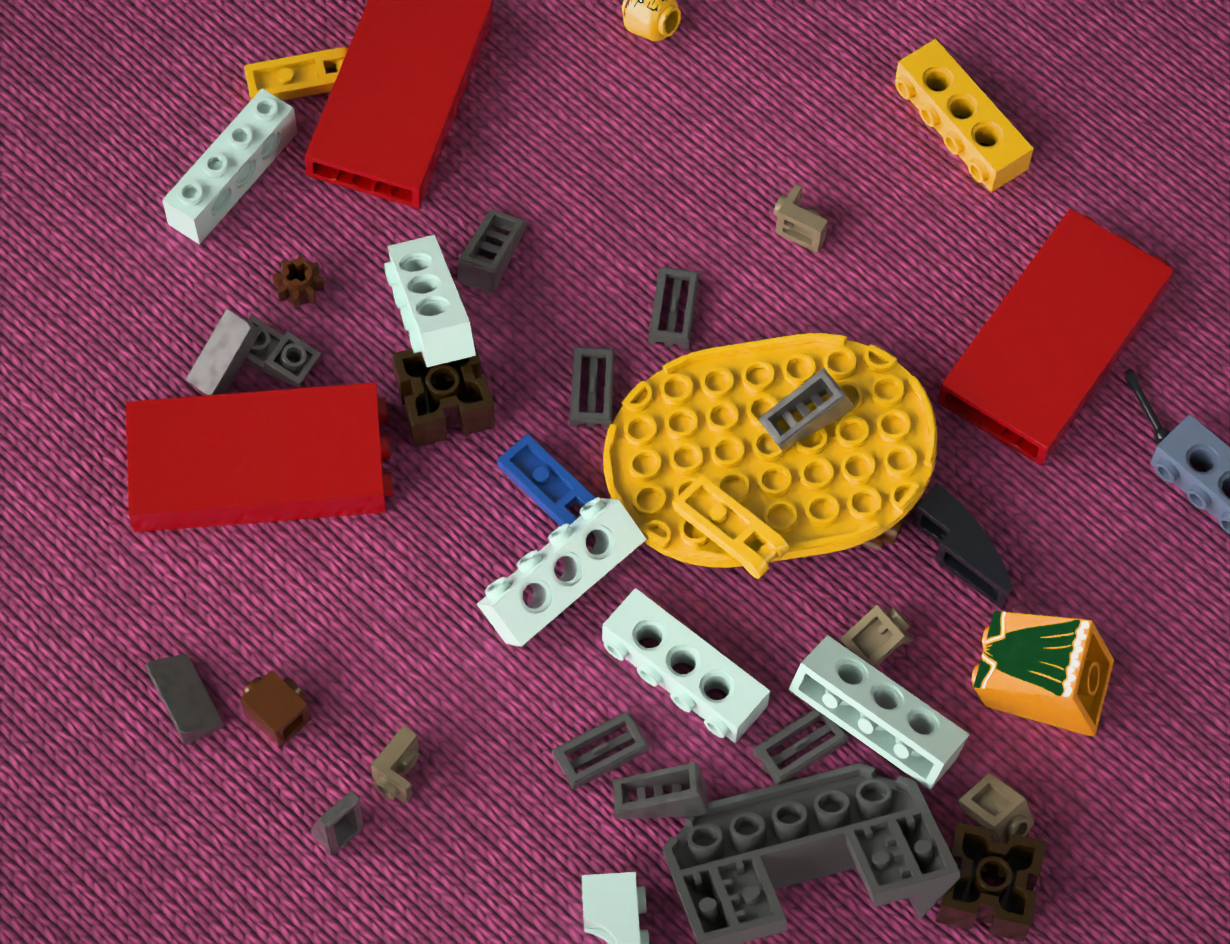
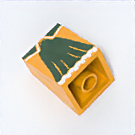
(1044, 670)

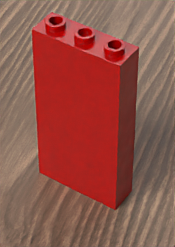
(398, 96)
(1055, 336)
(256, 457)

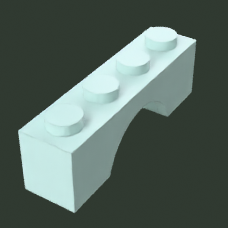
(613, 907)

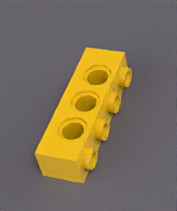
(960, 96)

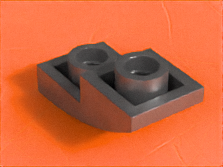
(281, 355)

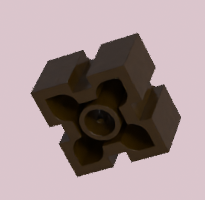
(442, 396)
(1015, 872)

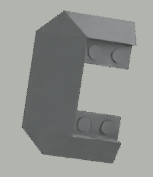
(801, 832)

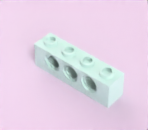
(230, 166)
(429, 301)
(615, 539)
(642, 618)
(878, 712)

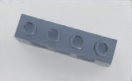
(1190, 445)

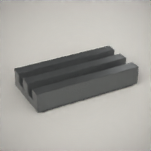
(669, 336)
(590, 417)
(614, 761)
(771, 765)

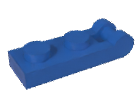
(544, 480)

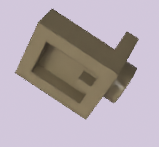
(799, 224)
(878, 635)
(395, 758)
(998, 808)

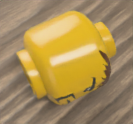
(651, 18)

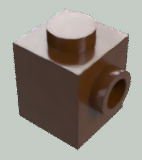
(275, 707)

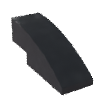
(963, 545)

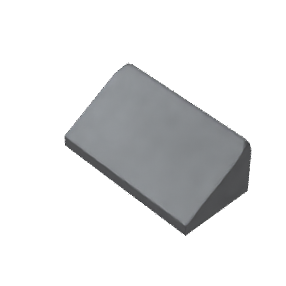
(223, 354)
(184, 697)

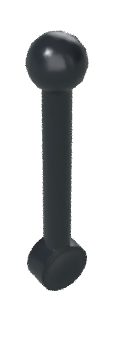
(1160, 433)

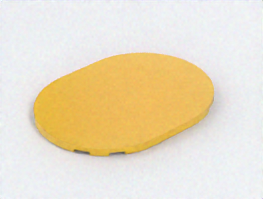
(816, 494)

